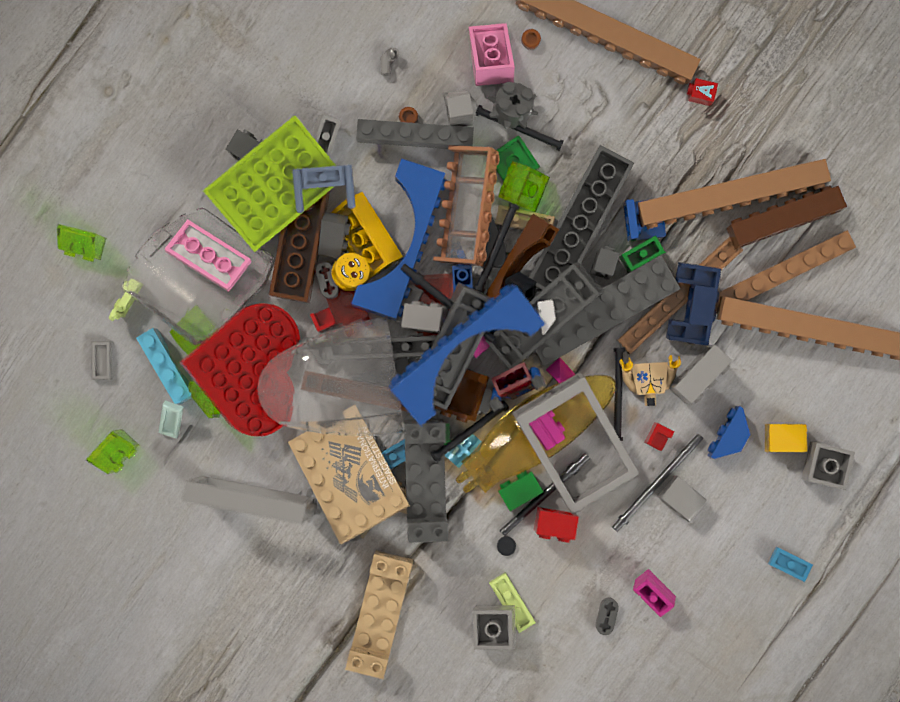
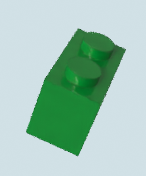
(641, 254)
(519, 490)

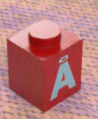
(702, 91)

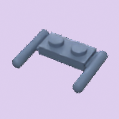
(323, 177)

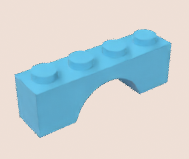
(166, 369)

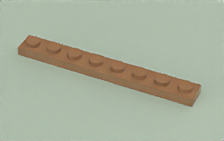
(789, 268)

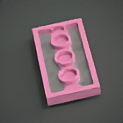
(208, 255)

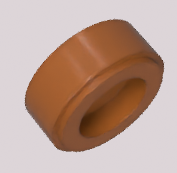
(531, 39)
(408, 115)

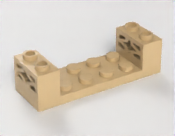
(379, 614)

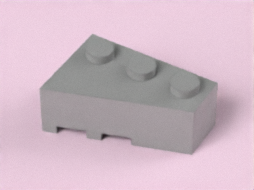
(460, 108)

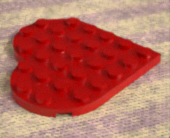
(232, 360)

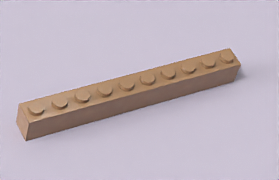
(615, 37)
(733, 193)
(809, 326)

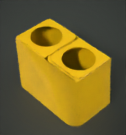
(786, 438)

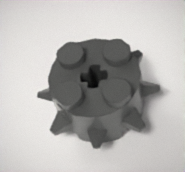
(513, 105)

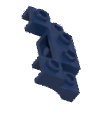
(700, 304)

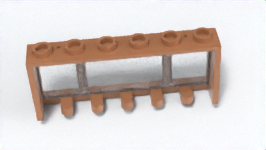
(468, 205)

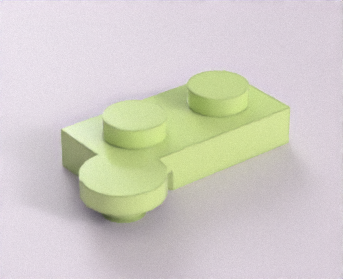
(121, 307)

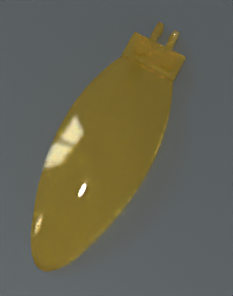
(507, 449)

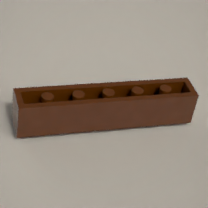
(786, 217)

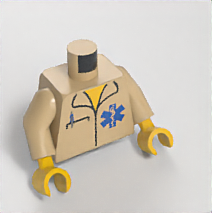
(649, 378)

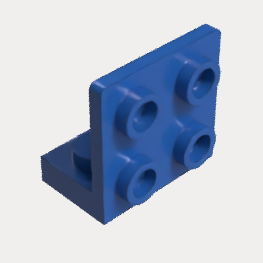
(633, 227)

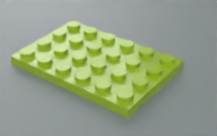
(259, 188)

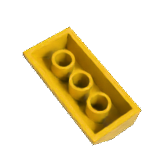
(368, 235)

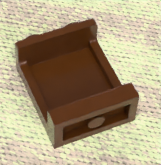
(467, 397)

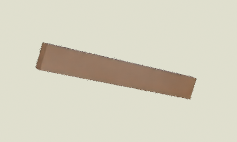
(671, 304)

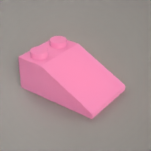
(491, 54)

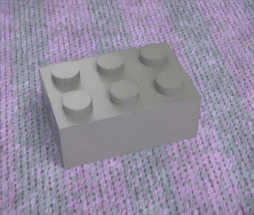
(701, 374)

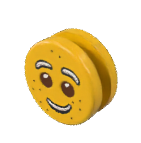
(350, 271)

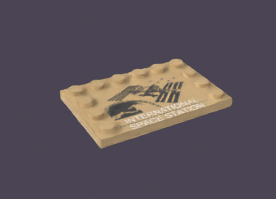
(349, 481)

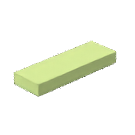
(509, 596)

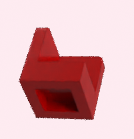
(323, 320)
(658, 436)

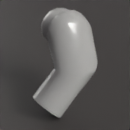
(386, 59)

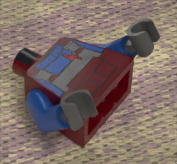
(514, 384)

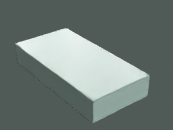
(170, 419)

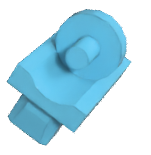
(463, 450)

